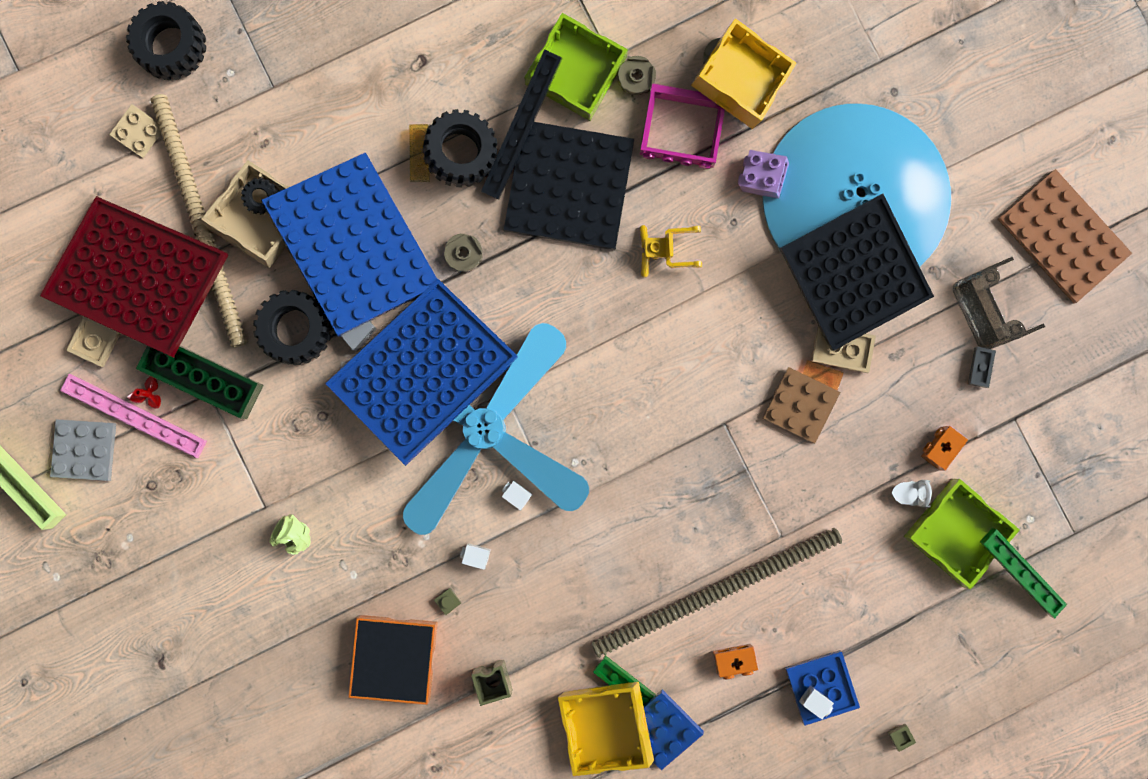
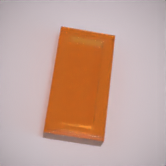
(823, 374)

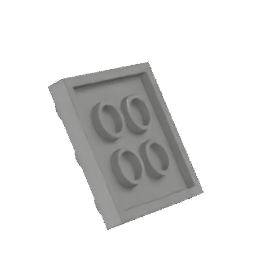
(83, 450)

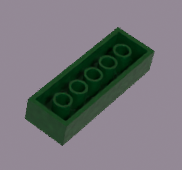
(203, 379)

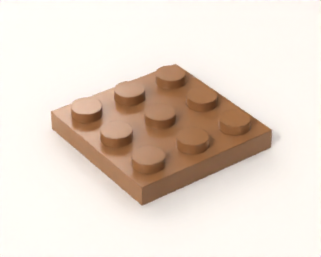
(801, 405)

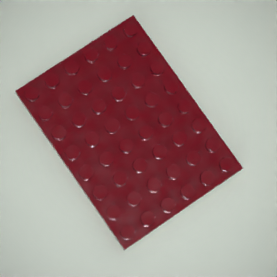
(134, 276)

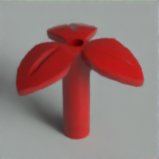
(140, 395)

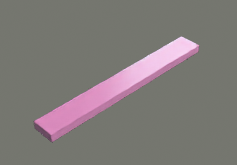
(133, 415)

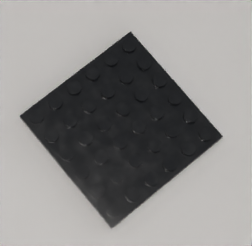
(570, 186)
(856, 272)

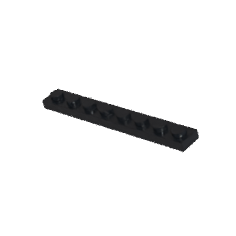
(521, 124)

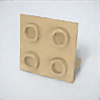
(136, 131)

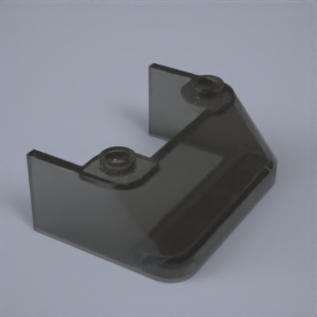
(982, 310)

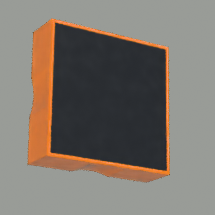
(393, 659)

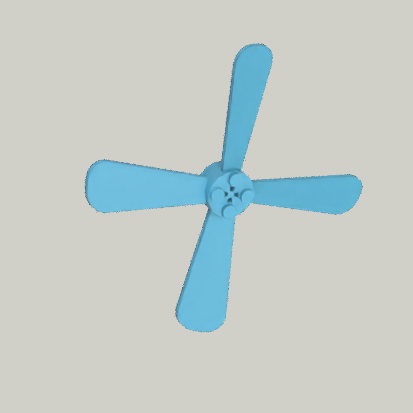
(560, 484)

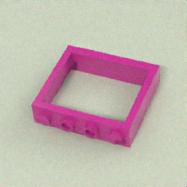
(688, 97)

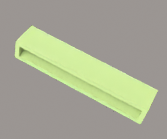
(28, 493)

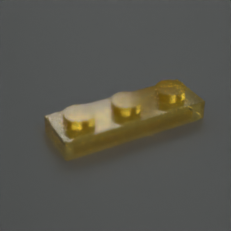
(418, 169)

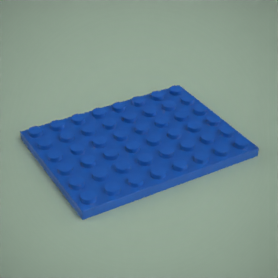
(350, 243)
(421, 371)

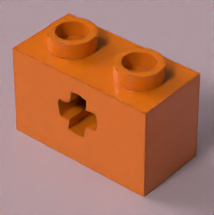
(953, 444)
(744, 654)

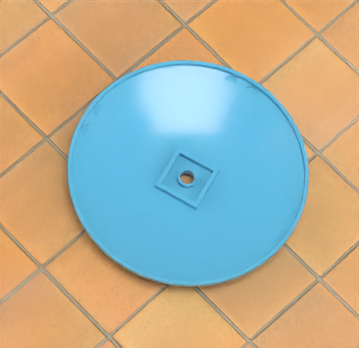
(863, 149)

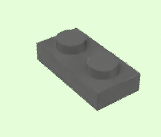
(981, 367)

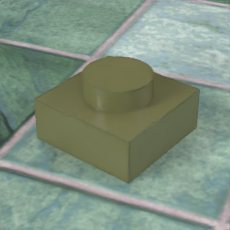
(447, 601)
(901, 737)

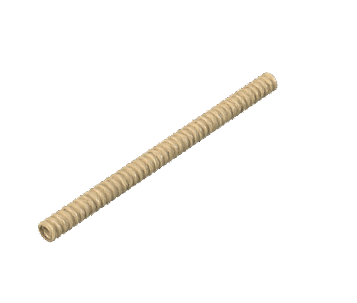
(195, 209)

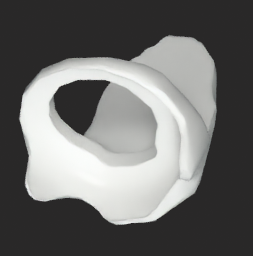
(913, 493)

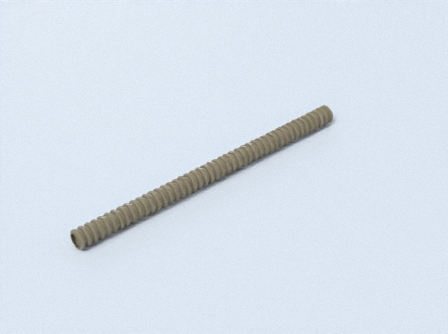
(717, 592)

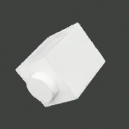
(516, 494)
(475, 556)
(816, 702)

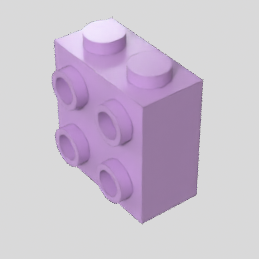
(763, 173)

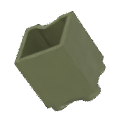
(486, 693)

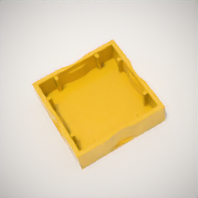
(743, 74)
(606, 729)

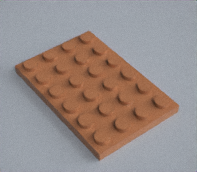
(1064, 236)

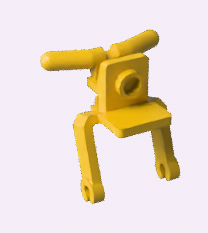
(663, 248)

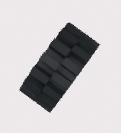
(248, 191)

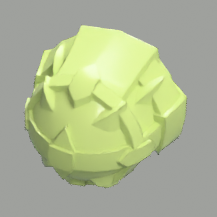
(291, 534)

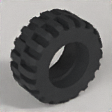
(153, 21)
(466, 125)
(268, 321)

